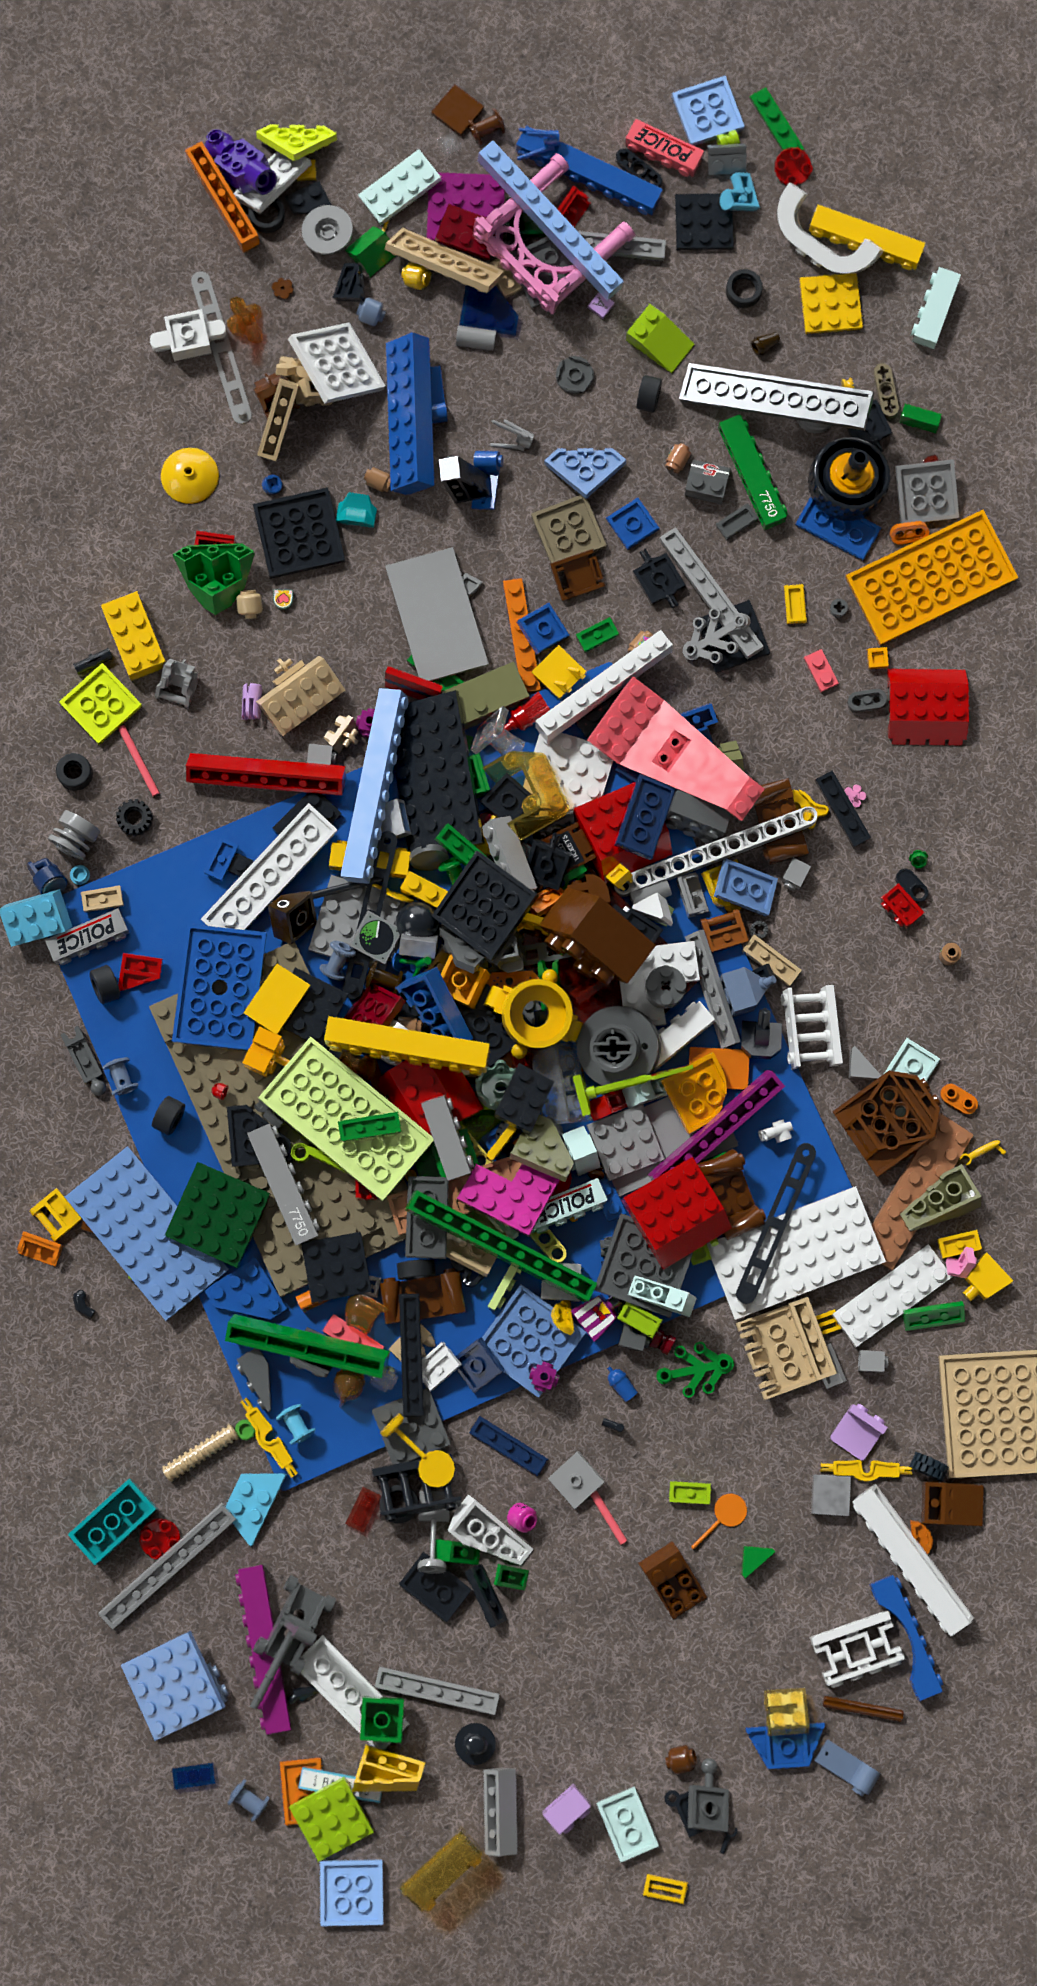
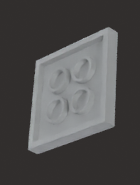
(927, 491)
(625, 1142)

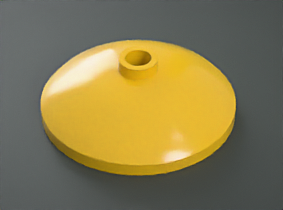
(194, 486)

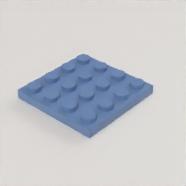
(527, 1337)
(173, 1685)

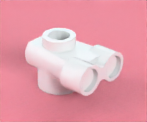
(780, 1131)

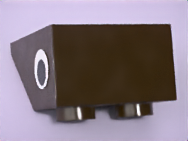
(292, 916)

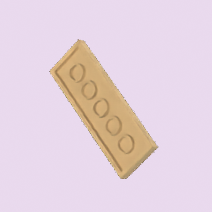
(444, 260)

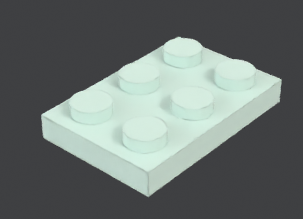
(627, 1824)

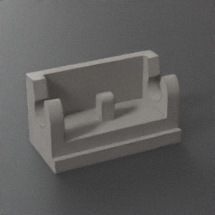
(692, 895)

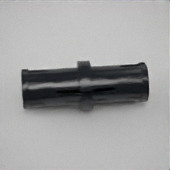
(82, 667)

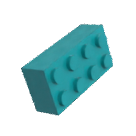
(113, 1521)

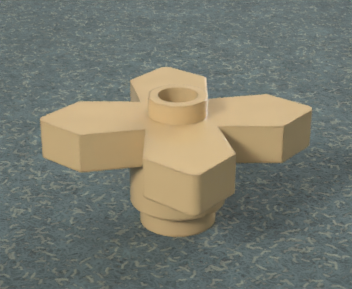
(291, 368)

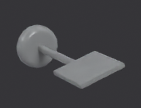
(433, 1565)

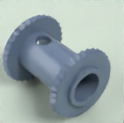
(337, 960)
(120, 1074)
(248, 1800)

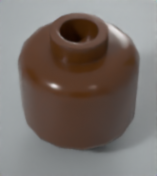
(681, 1759)

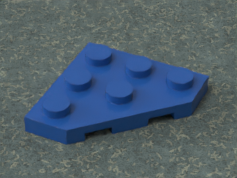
(247, 1292)

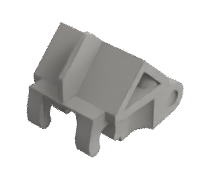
(180, 675)

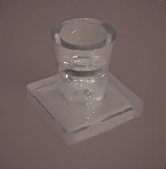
(495, 734)

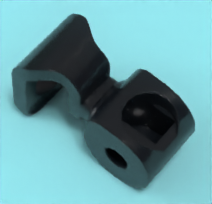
(466, 1276)

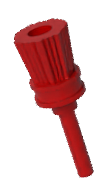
(528, 713)

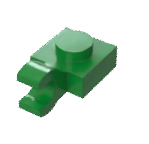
(577, 873)

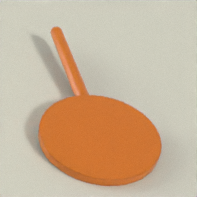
(729, 1511)

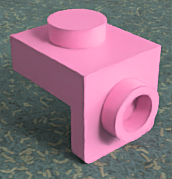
(963, 1265)

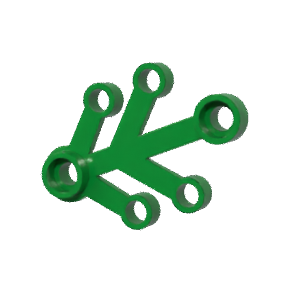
(698, 1368)

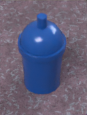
(621, 1384)

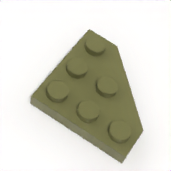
(544, 1150)

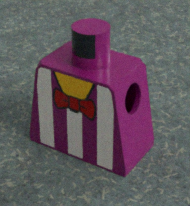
(597, 1315)

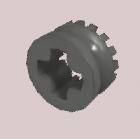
(834, 611)
(759, 924)

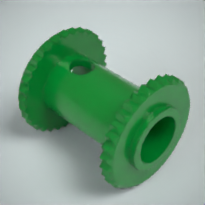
(452, 867)

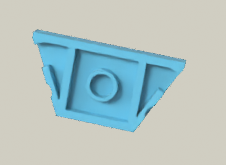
(252, 1502)

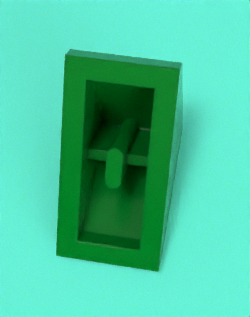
(753, 1557)
(511, 1577)

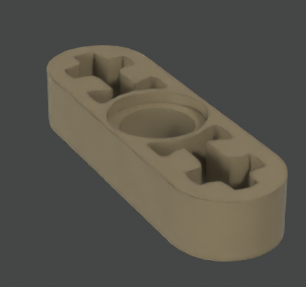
(888, 376)

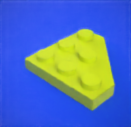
(296, 140)

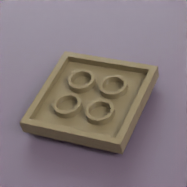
(568, 529)

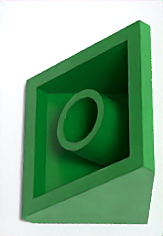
(370, 251)

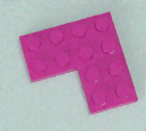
(510, 1203)

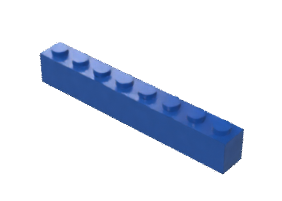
(596, 174)

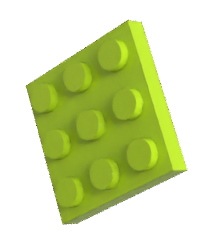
(331, 1819)

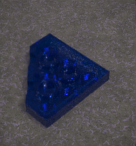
(488, 311)

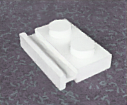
(438, 1366)

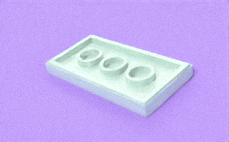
(911, 1060)

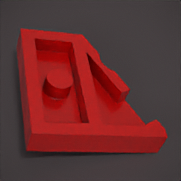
(138, 970)

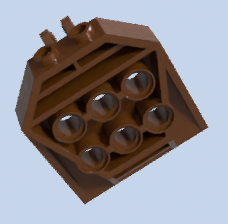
(872, 1143)

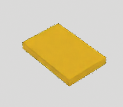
(277, 999)

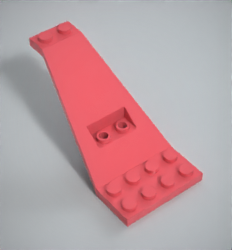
(642, 729)

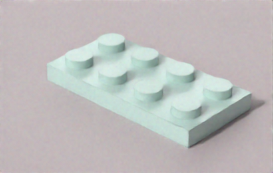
(400, 187)

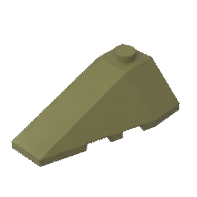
(945, 1199)

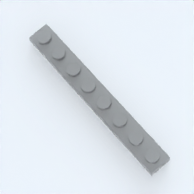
(709, 590)
(167, 1566)

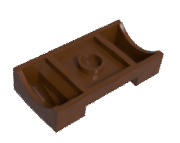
(772, 803)
(731, 1189)
(438, 1295)

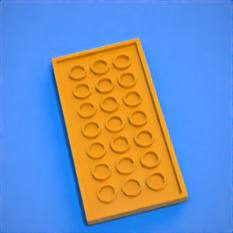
(931, 577)

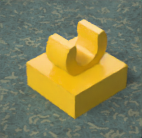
(619, 876)

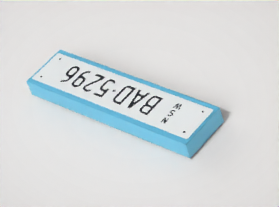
(316, 1779)

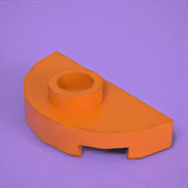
(922, 1535)

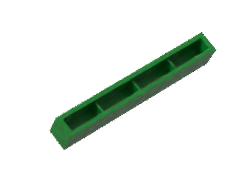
(307, 1346)

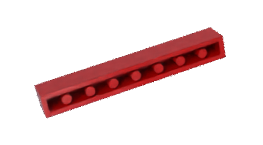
(265, 774)

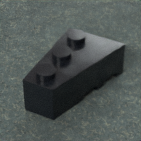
(464, 480)

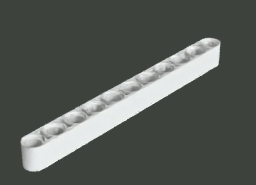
(723, 845)

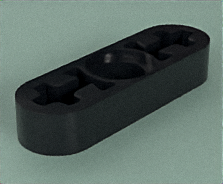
(638, 162)

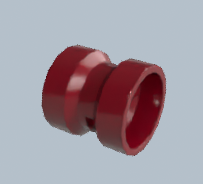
(667, 1342)

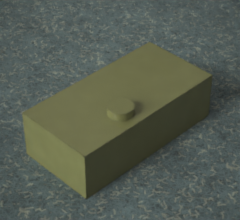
(490, 692)

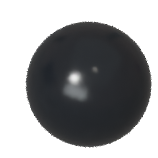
(417, 920)

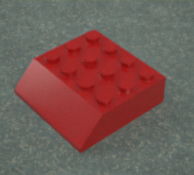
(601, 824)
(677, 1213)

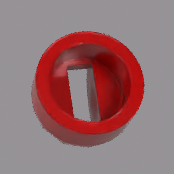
(219, 1091)

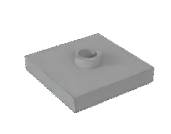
(576, 1479)

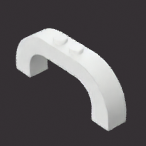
(806, 244)

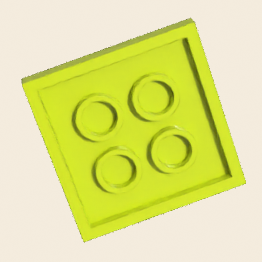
(100, 704)

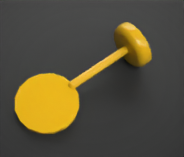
(435, 1467)

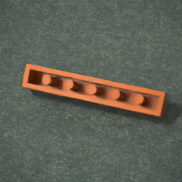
(222, 196)

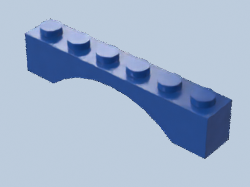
(923, 1678)

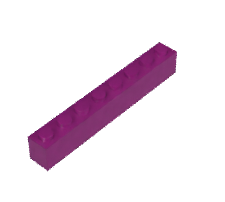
(724, 1123)
(260, 1623)

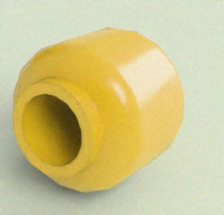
(416, 276)

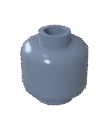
(370, 312)

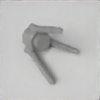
(524, 437)

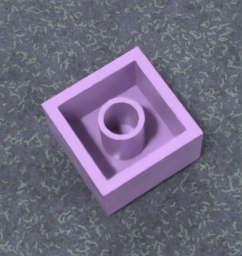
(567, 1809)

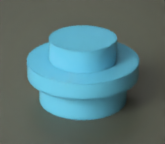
(79, 875)

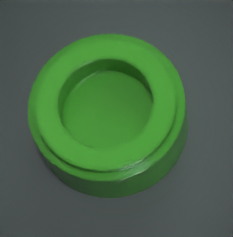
(244, 1430)

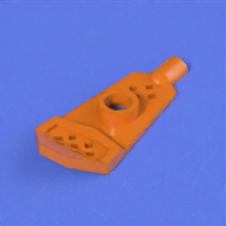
(518, 977)

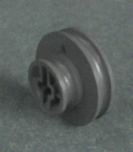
(634, 1029)

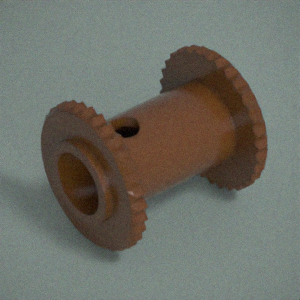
(486, 126)

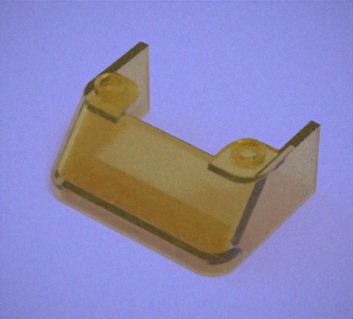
(548, 798)
(442, 1870)

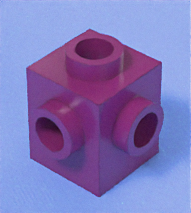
(364, 727)
(541, 1385)

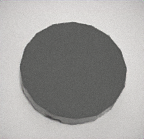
(574, 374)
(429, 857)

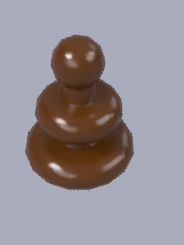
(597, 1173)

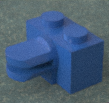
(701, 718)

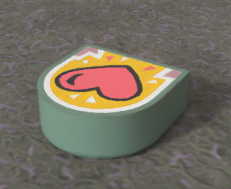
(283, 598)

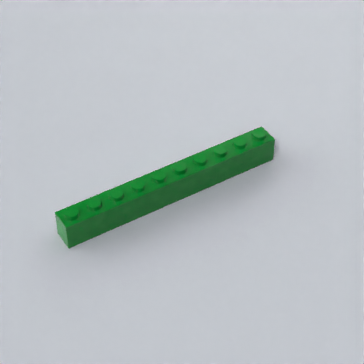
(500, 1246)

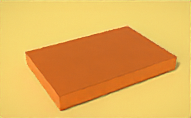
(732, 1061)
(290, 1780)

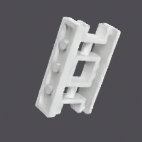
(852, 1634)

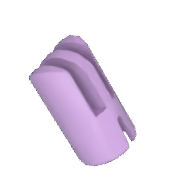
(250, 695)

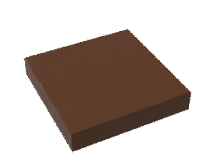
(457, 109)

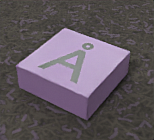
(600, 305)

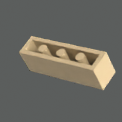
(277, 419)

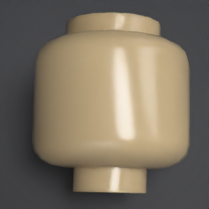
(249, 604)

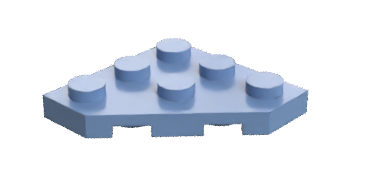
(585, 468)

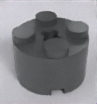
(665, 975)

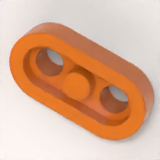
(908, 532)
(958, 1099)

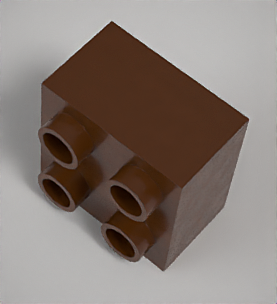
(595, 937)

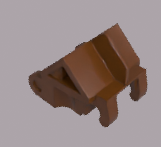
(266, 389)

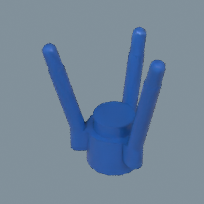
(550, 138)

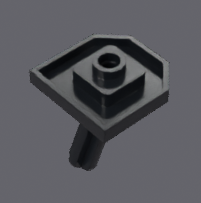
(761, 1038)

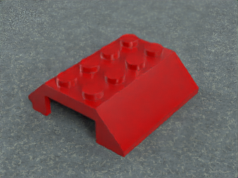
(928, 706)
(413, 1084)

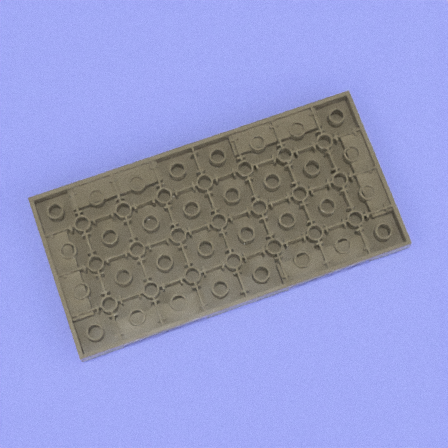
(325, 1187)

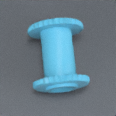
(295, 1424)

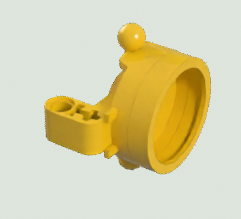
(560, 1023)

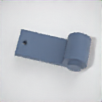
(848, 1768)

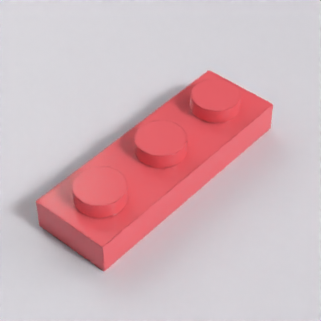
(338, 1329)

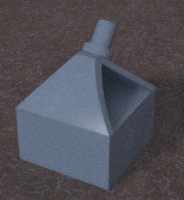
(744, 989)

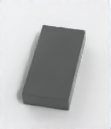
(737, 521)

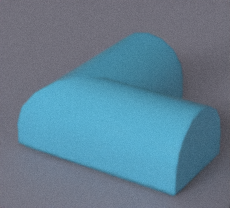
(742, 196)

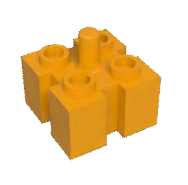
(264, 1052)

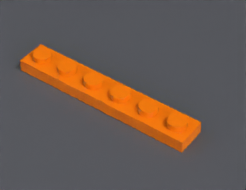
(523, 651)

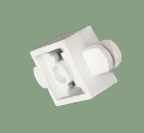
(187, 327)

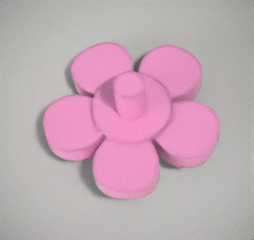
(854, 795)

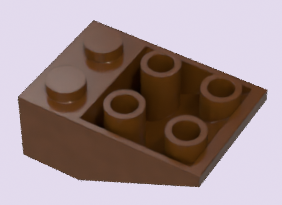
(952, 1504)
(672, 1580)

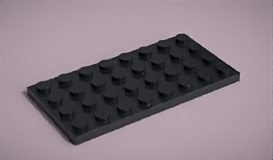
(436, 772)

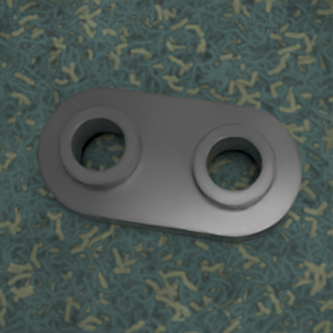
(866, 700)

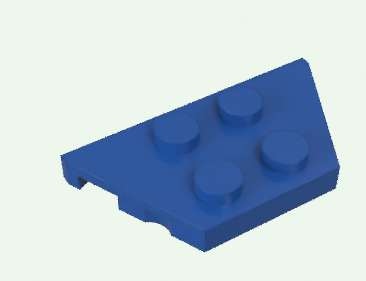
(787, 1749)

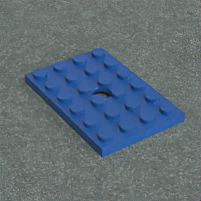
(212, 956)

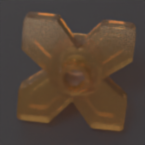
(244, 320)

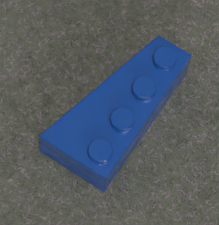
(435, 1004)

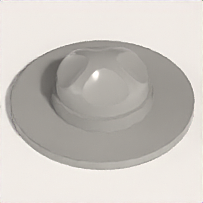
(327, 229)

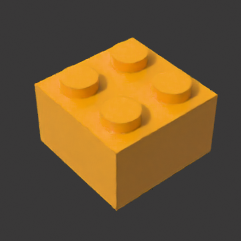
(463, 985)

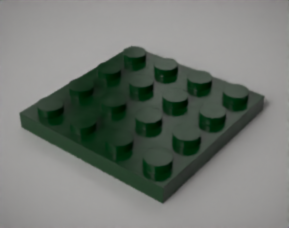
(217, 1214)

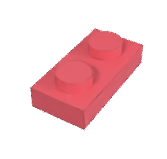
(821, 670)

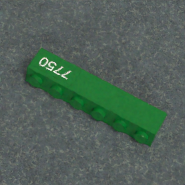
(752, 472)

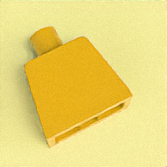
(986, 1278)

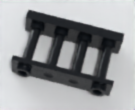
(402, 1472)

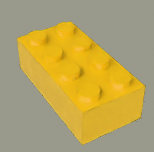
(133, 635)

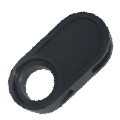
(909, 882)

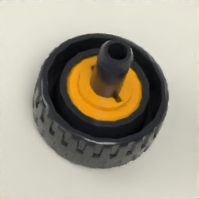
(849, 479)

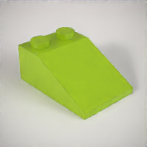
(659, 338)

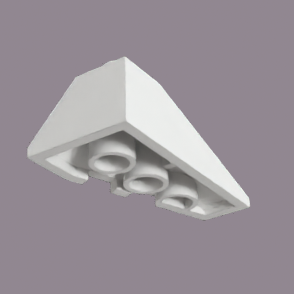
(482, 1530)

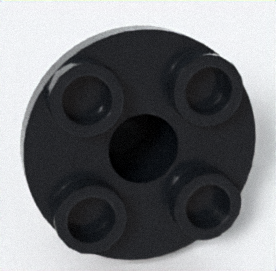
(475, 1743)

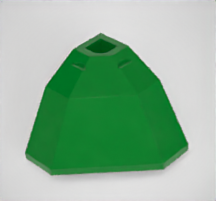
(215, 572)

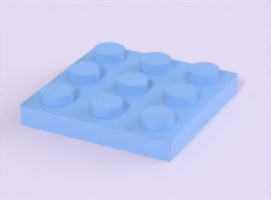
(707, 110)
(351, 1892)

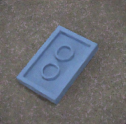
(745, 887)

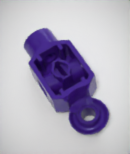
(240, 163)

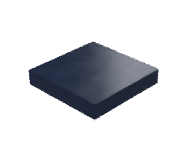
(478, 1365)

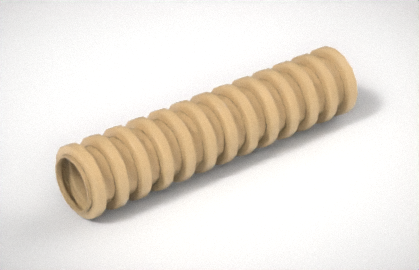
(200, 1452)

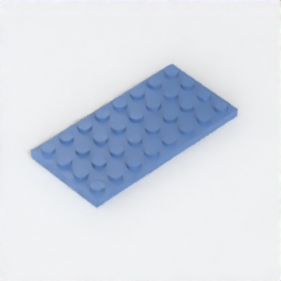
(130, 1219)

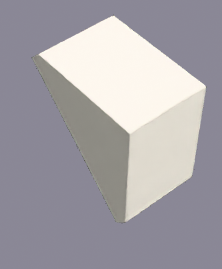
(654, 908)

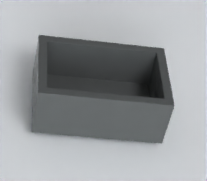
(697, 817)

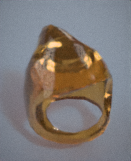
(362, 1312)
(348, 1385)

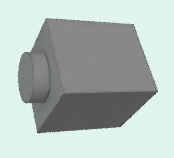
(321, 754)
(795, 874)
(872, 1361)

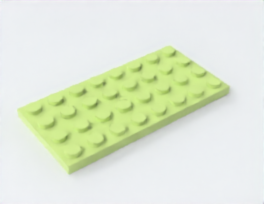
(320, 1091)

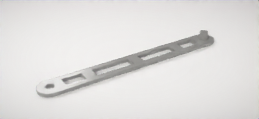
(241, 413)

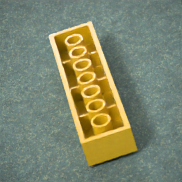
(407, 1045)

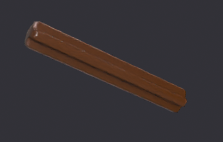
(863, 1708)

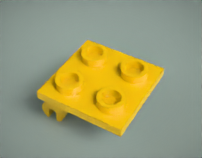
(559, 672)

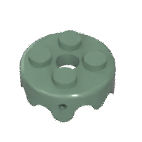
(486, 1084)

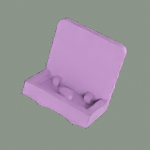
(858, 1431)

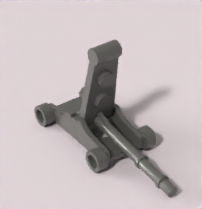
(289, 1648)

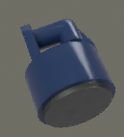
(47, 876)

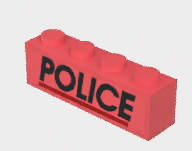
(664, 148)

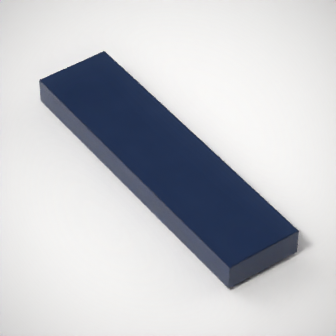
(508, 1445)

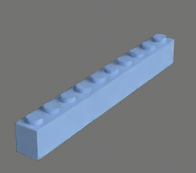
(550, 220)
(374, 786)

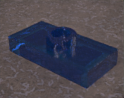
(193, 1775)

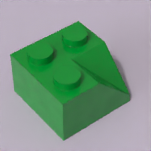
(382, 1719)

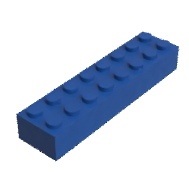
(410, 414)

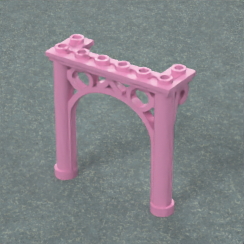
(556, 292)

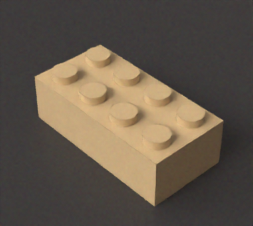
(300, 695)

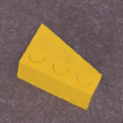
(387, 1772)

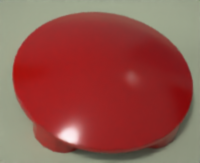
(793, 164)
(157, 1536)

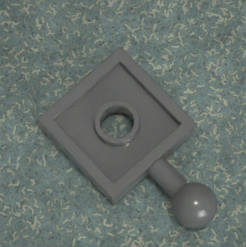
(716, 1797)

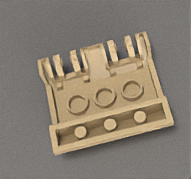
(787, 1348)

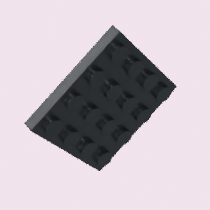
(299, 533)
(485, 905)

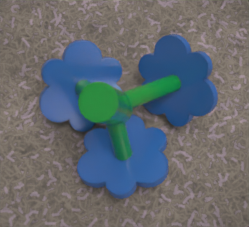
(416, 963)

